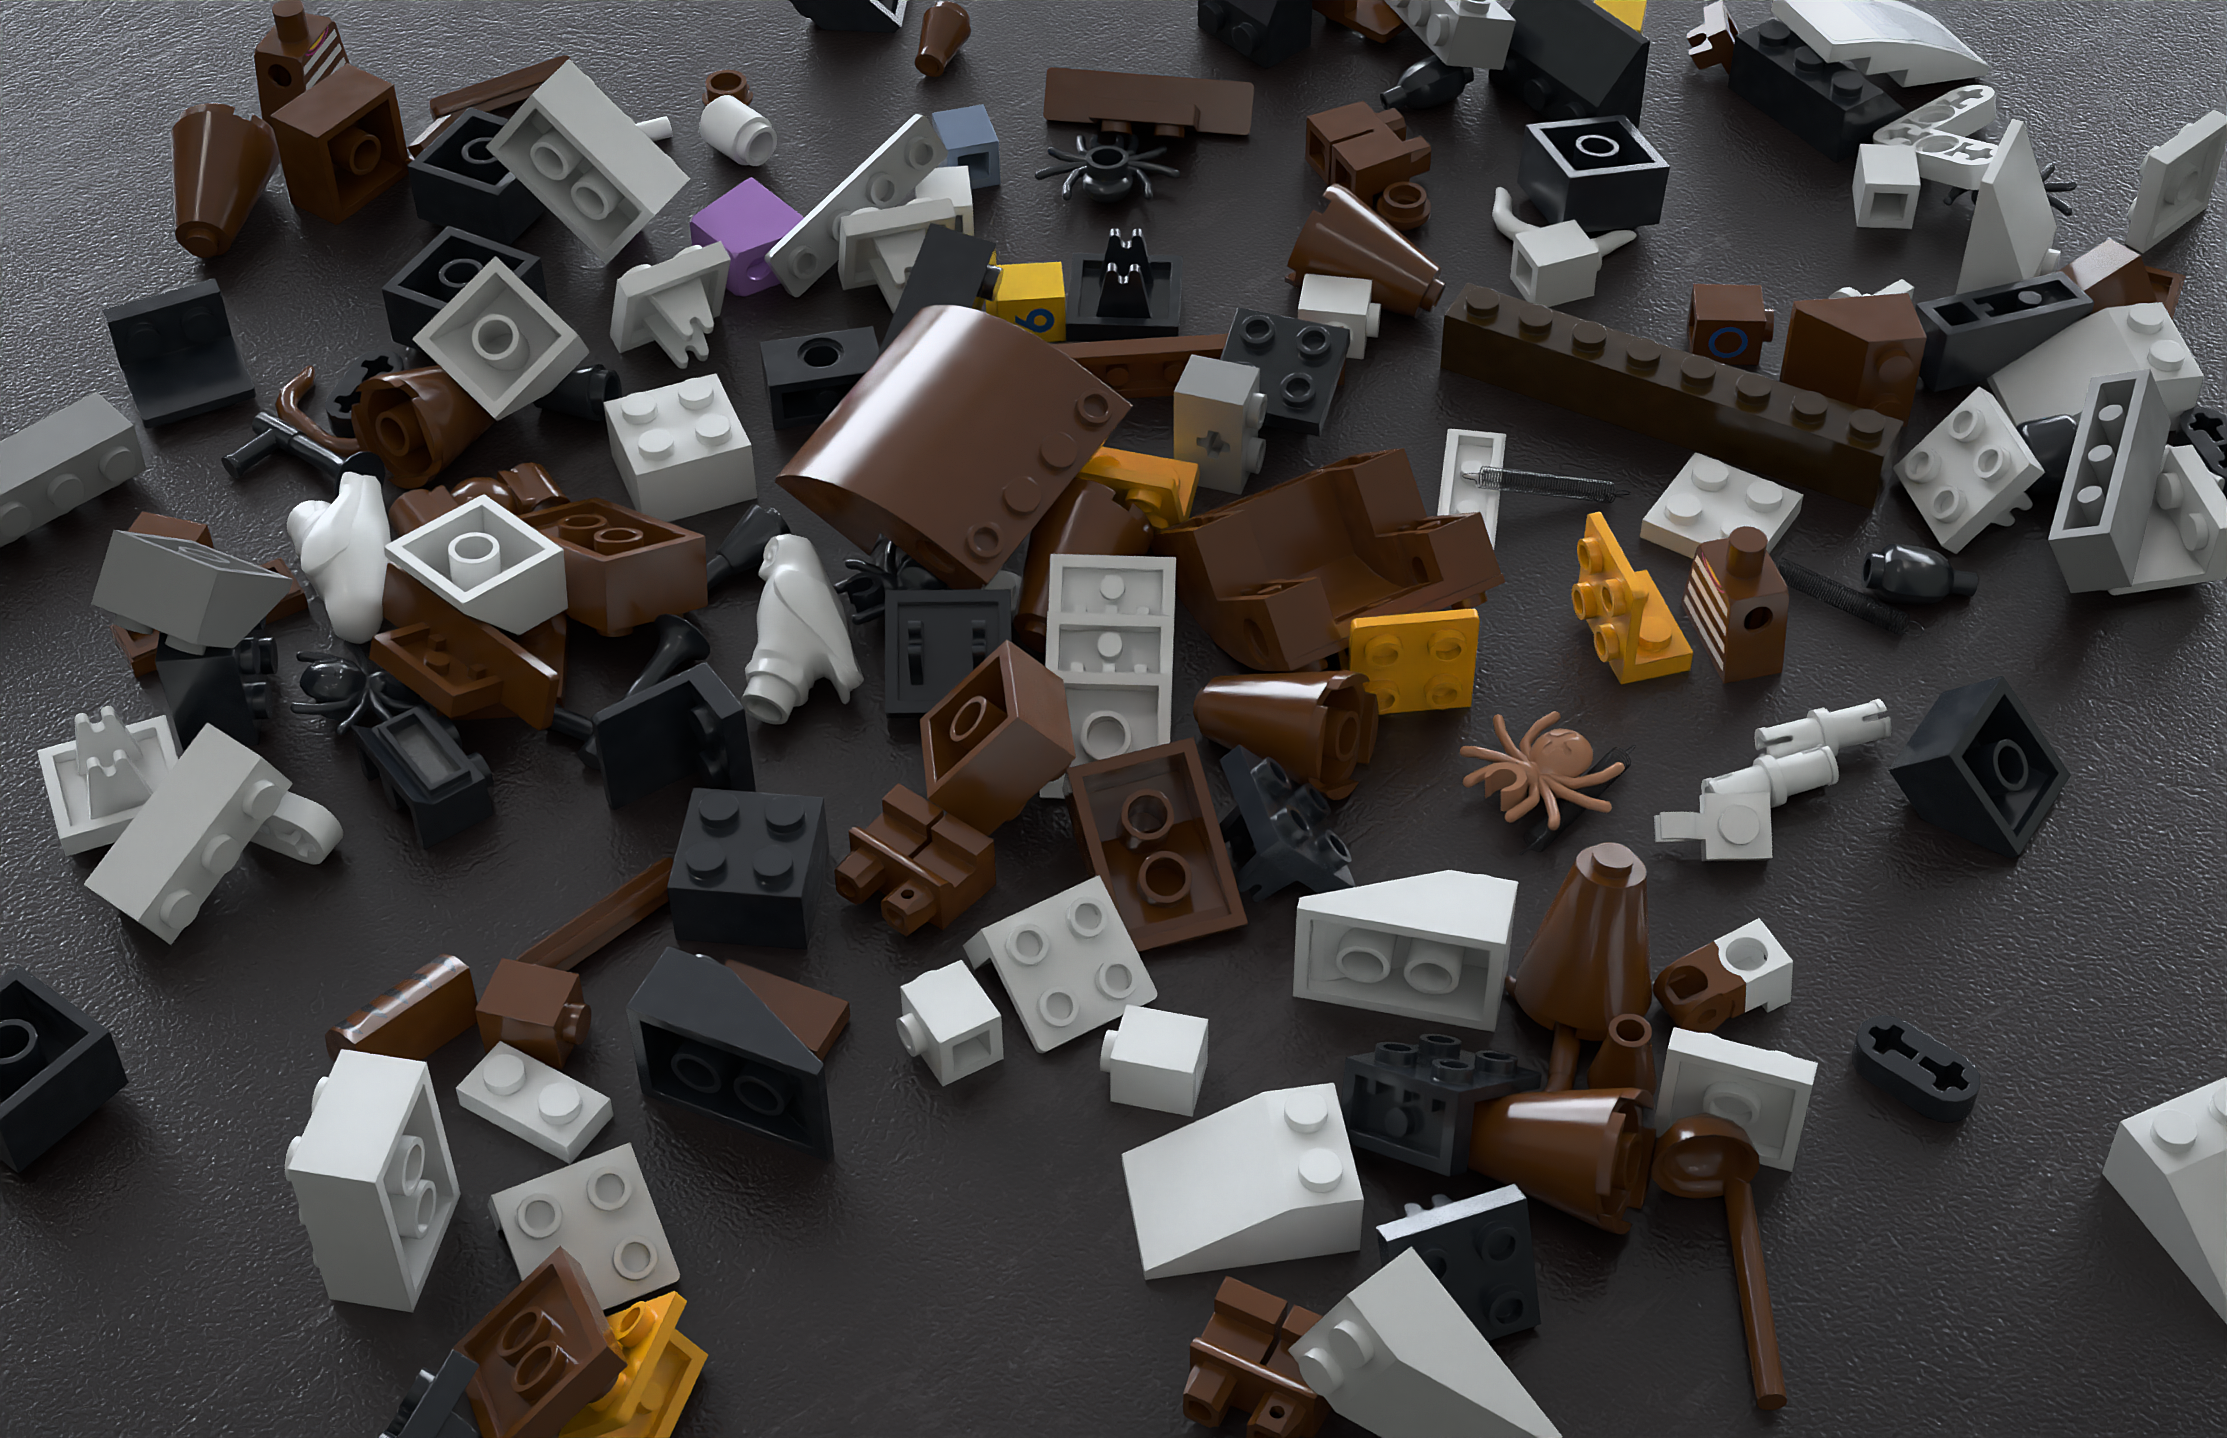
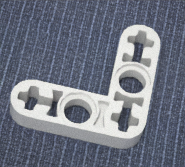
(1940, 134)

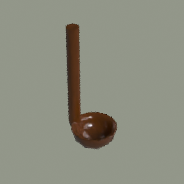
(1717, 1158)

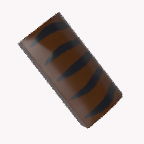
(412, 1015)

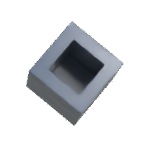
(970, 143)

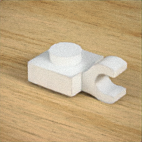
(1727, 826)

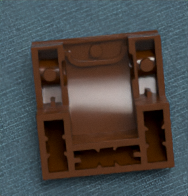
(954, 443)
(1306, 557)

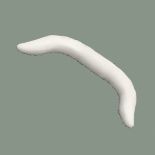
(1511, 225)

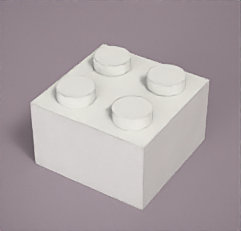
(681, 449)

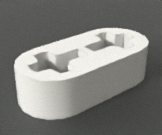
(300, 830)

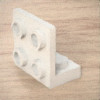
(2184, 527)
(1065, 964)
(599, 1217)

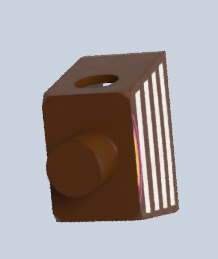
(295, 55)
(1738, 605)

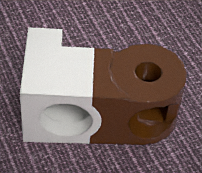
(1726, 979)

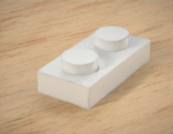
(535, 1102)

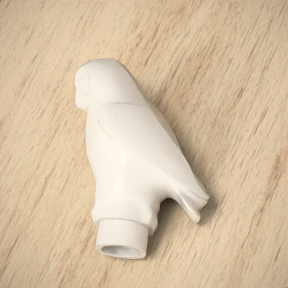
(345, 554)
(799, 633)

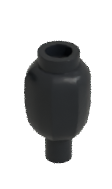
(1427, 85)
(1914, 576)

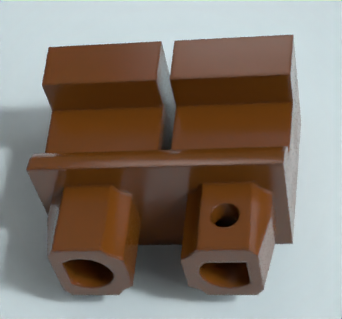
(1364, 149)
(920, 860)
(1248, 1365)

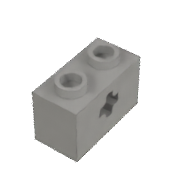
(1219, 422)

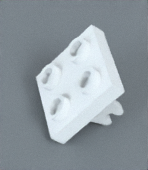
(885, 243)
(672, 302)
(1969, 471)
(104, 777)

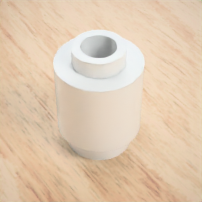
(737, 131)

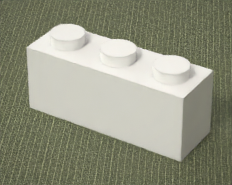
(189, 833)

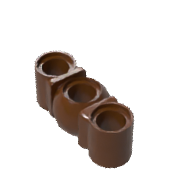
(518, 491)

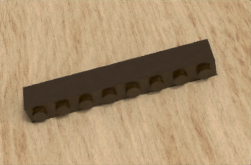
(1671, 395)

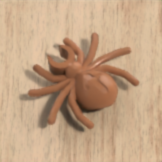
(1544, 770)

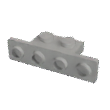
(876, 183)

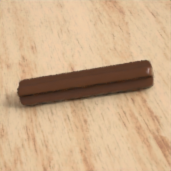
(495, 92)
(603, 920)

